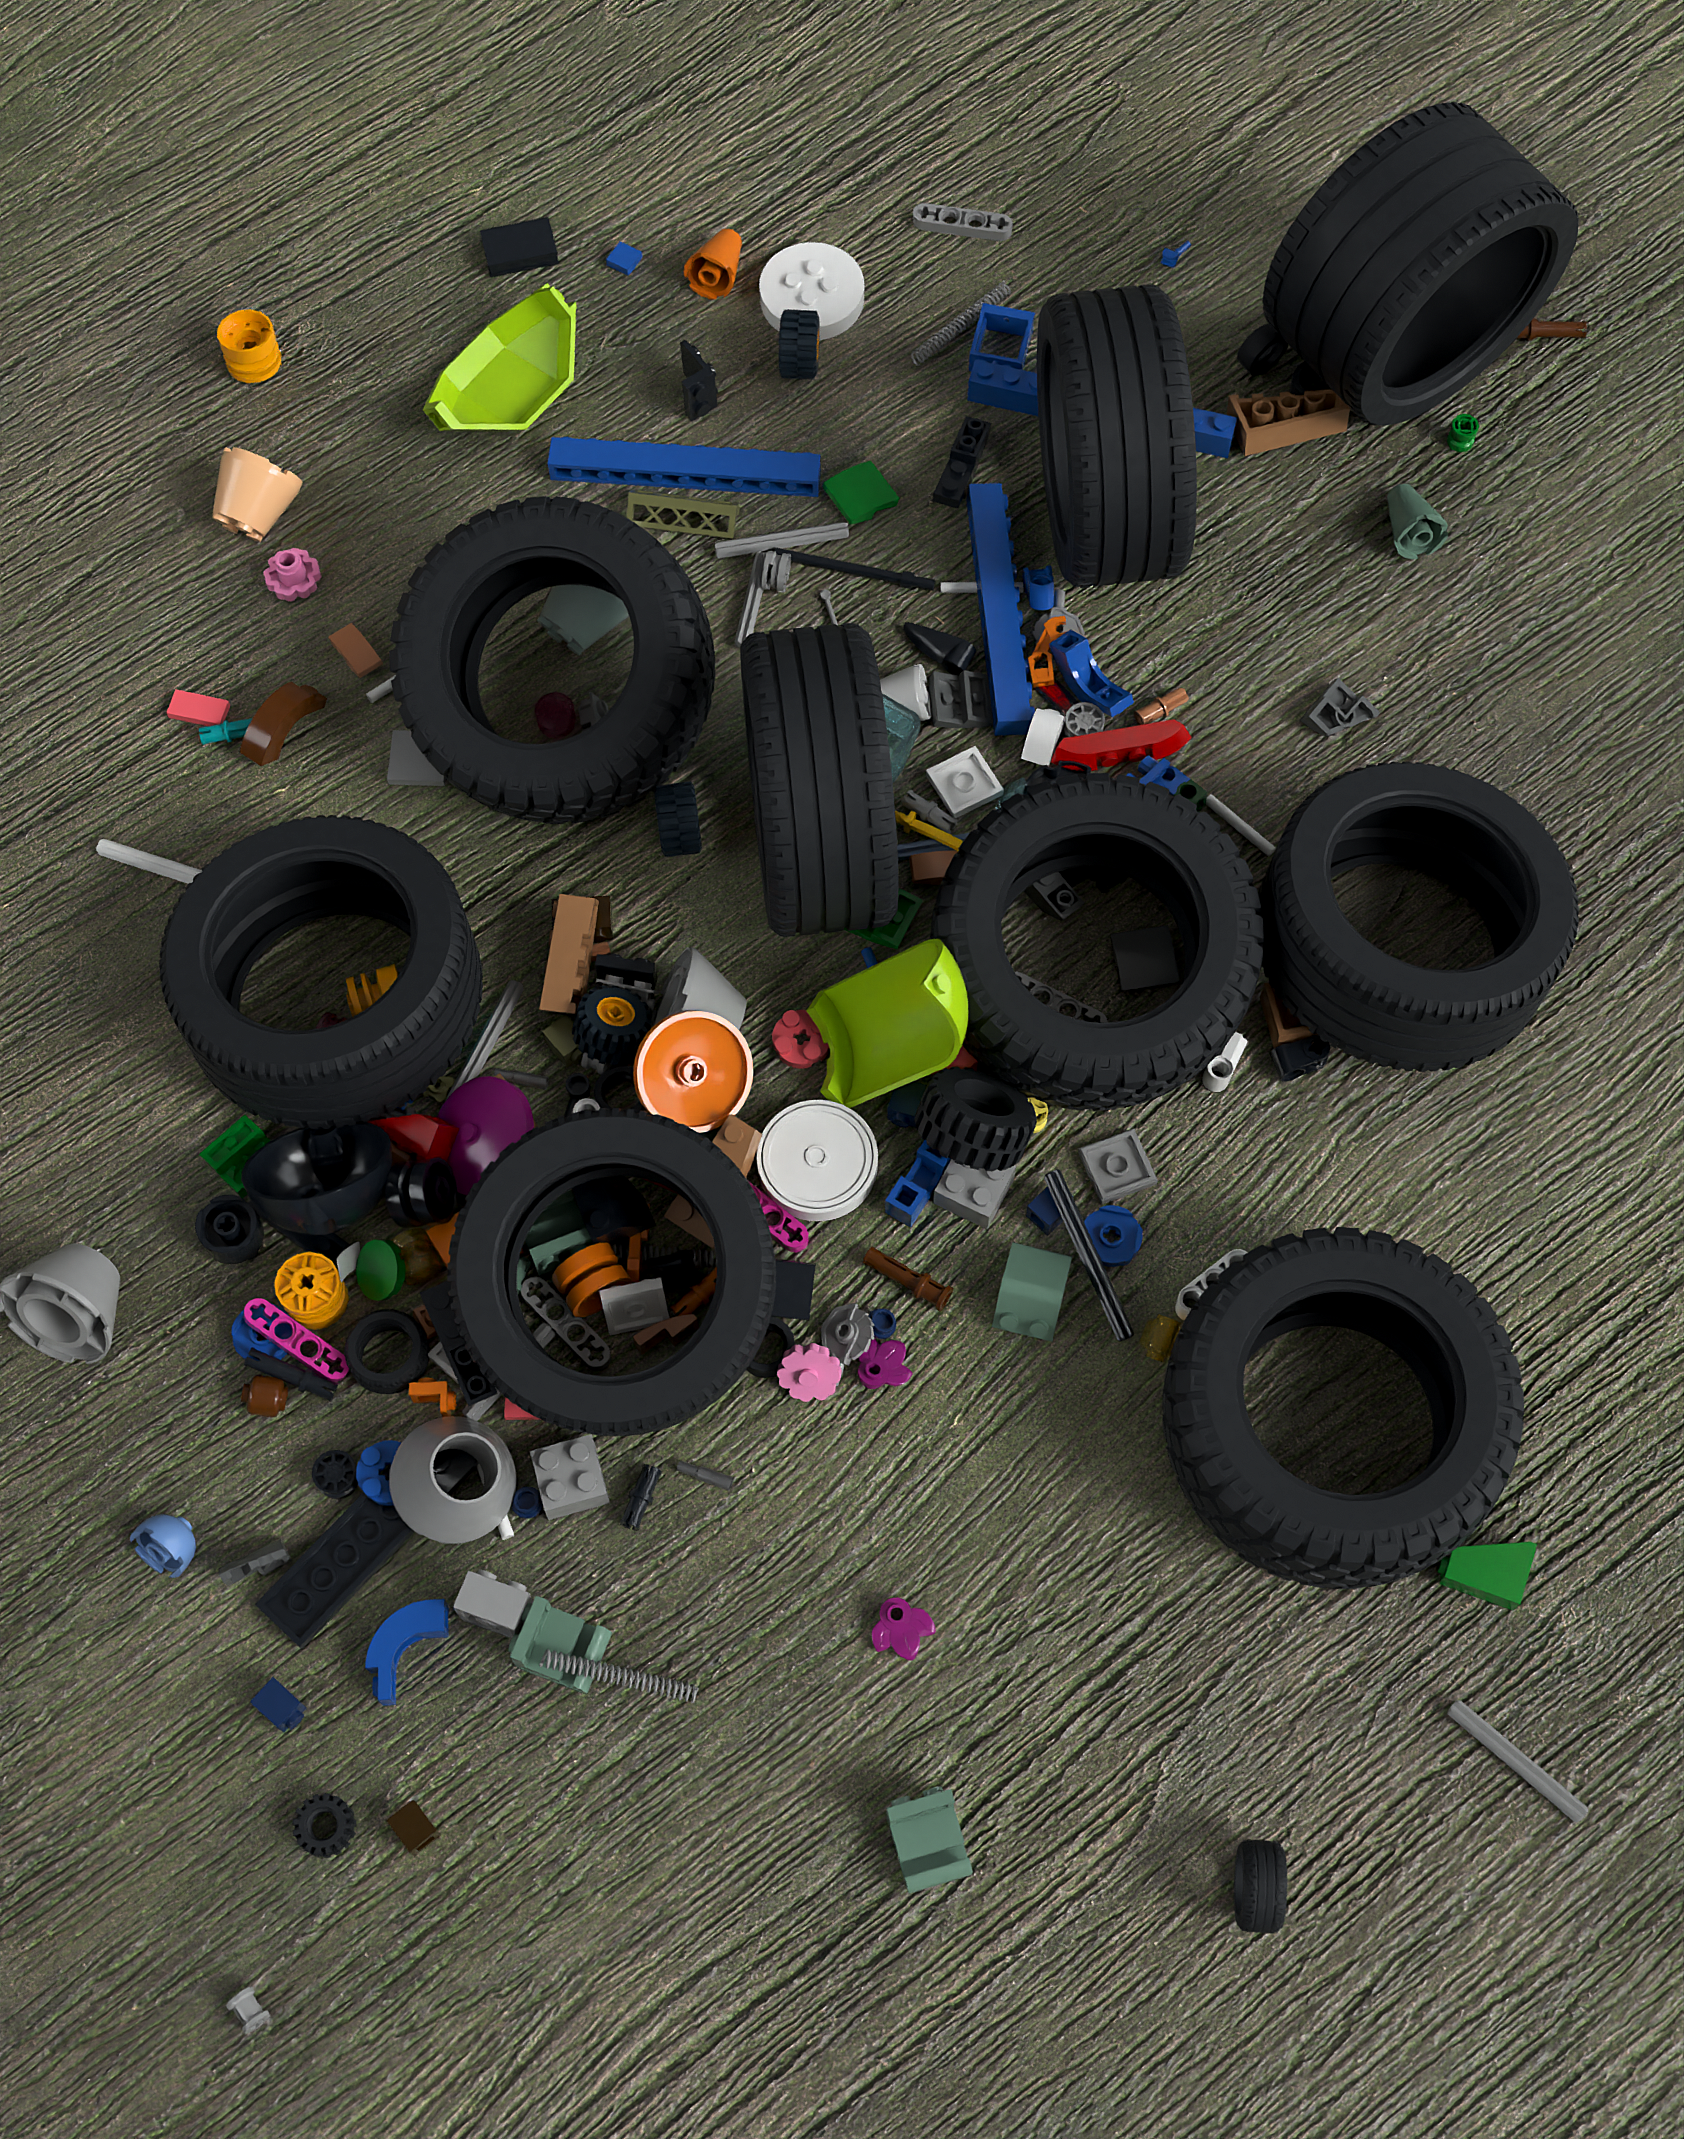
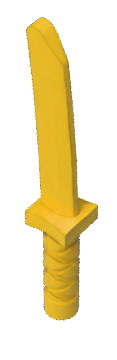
(910, 822)

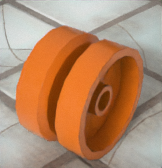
(586, 1274)

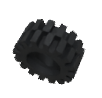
(306, 1816)

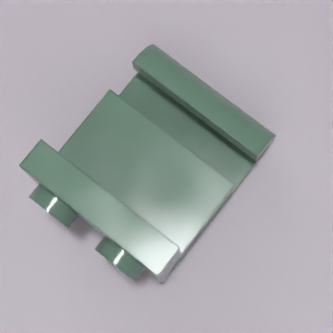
(557, 1234)
(1031, 1291)
(557, 1631)
(928, 1839)

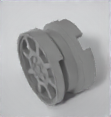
(776, 571)
(1083, 721)

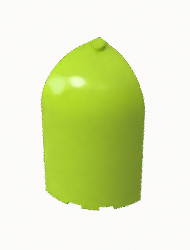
(891, 1023)

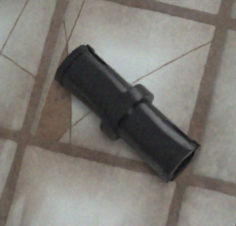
(640, 1497)

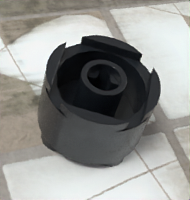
(215, 1232)

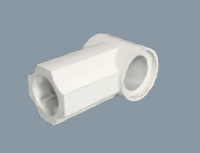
(1225, 1063)

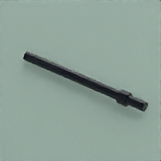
(905, 579)

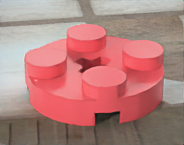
(786, 1046)

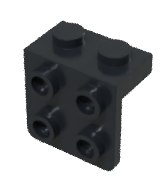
(699, 386)
(629, 969)

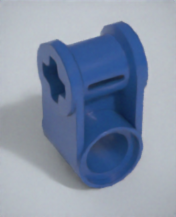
(1039, 587)

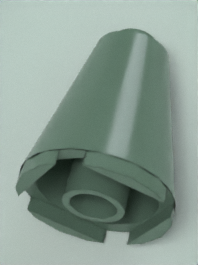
(1414, 523)

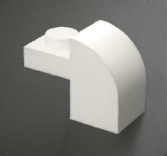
(1043, 736)

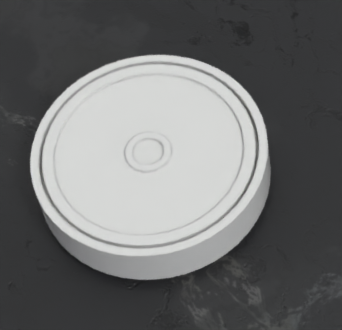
(813, 279)
(817, 1160)

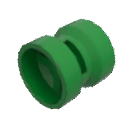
(1462, 433)

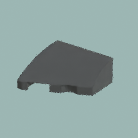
(1337, 710)
(262, 1560)

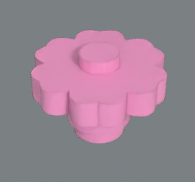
(292, 574)
(809, 1372)

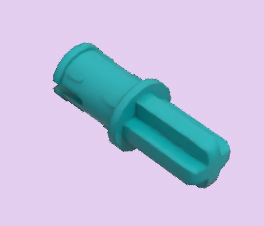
(224, 731)

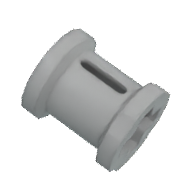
(248, 2010)

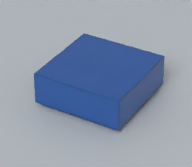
(624, 258)

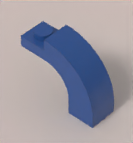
(1084, 676)
(399, 1631)

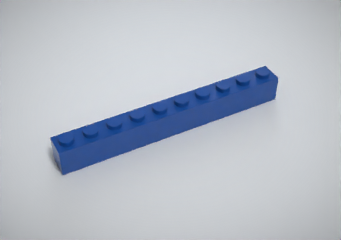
(1017, 391)
(684, 466)
(998, 609)

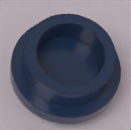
(884, 1323)
(527, 1502)

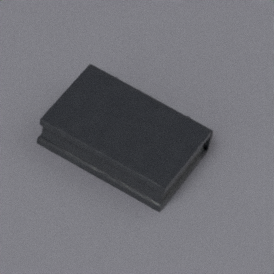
(519, 247)
(793, 1289)

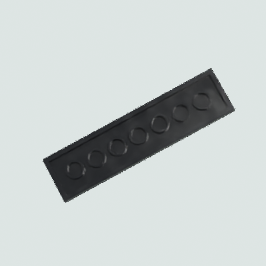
(348, 1556)

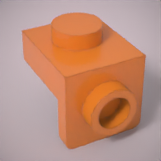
(430, 1391)

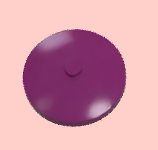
(489, 1118)

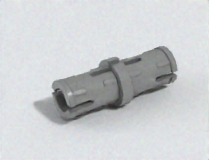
(929, 812)

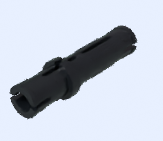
(291, 1374)

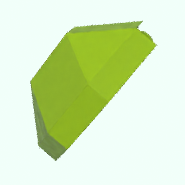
(509, 368)

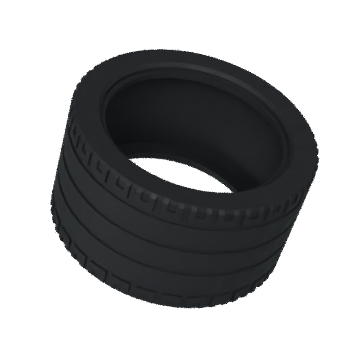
(1419, 262)

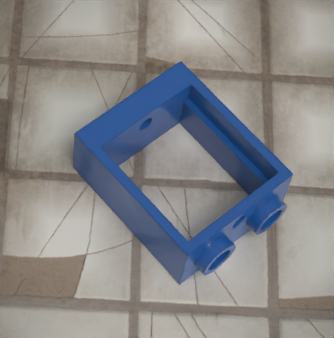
(993, 318)

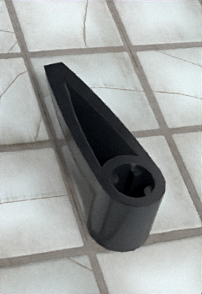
(944, 648)

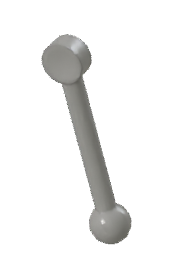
(825, 596)

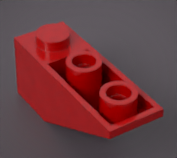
(420, 1134)

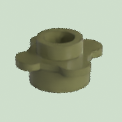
(439, 1094)

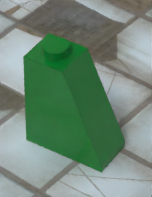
(1489, 1571)

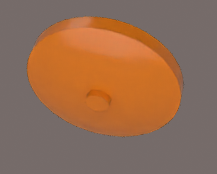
(693, 1069)

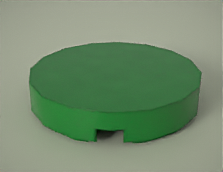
(380, 1269)

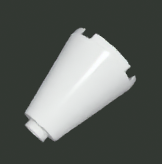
(909, 690)

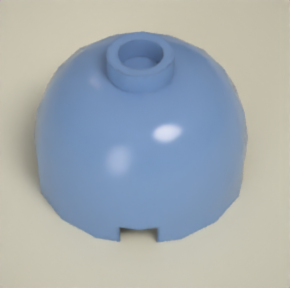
(165, 1543)

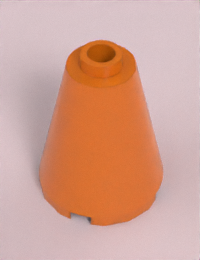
(715, 265)

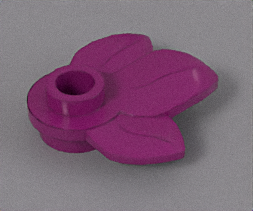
(885, 1360)
(901, 1633)

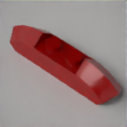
(1122, 745)

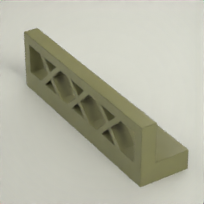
(687, 503)

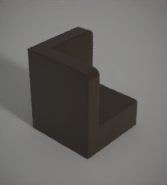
(413, 1828)

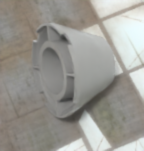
(699, 987)
(64, 1303)
(430, 1509)

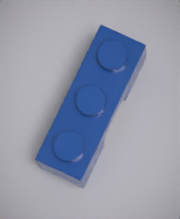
(915, 1190)

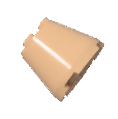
(252, 493)

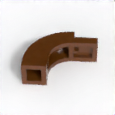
(275, 719)

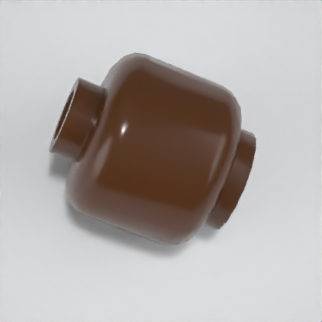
(265, 1396)

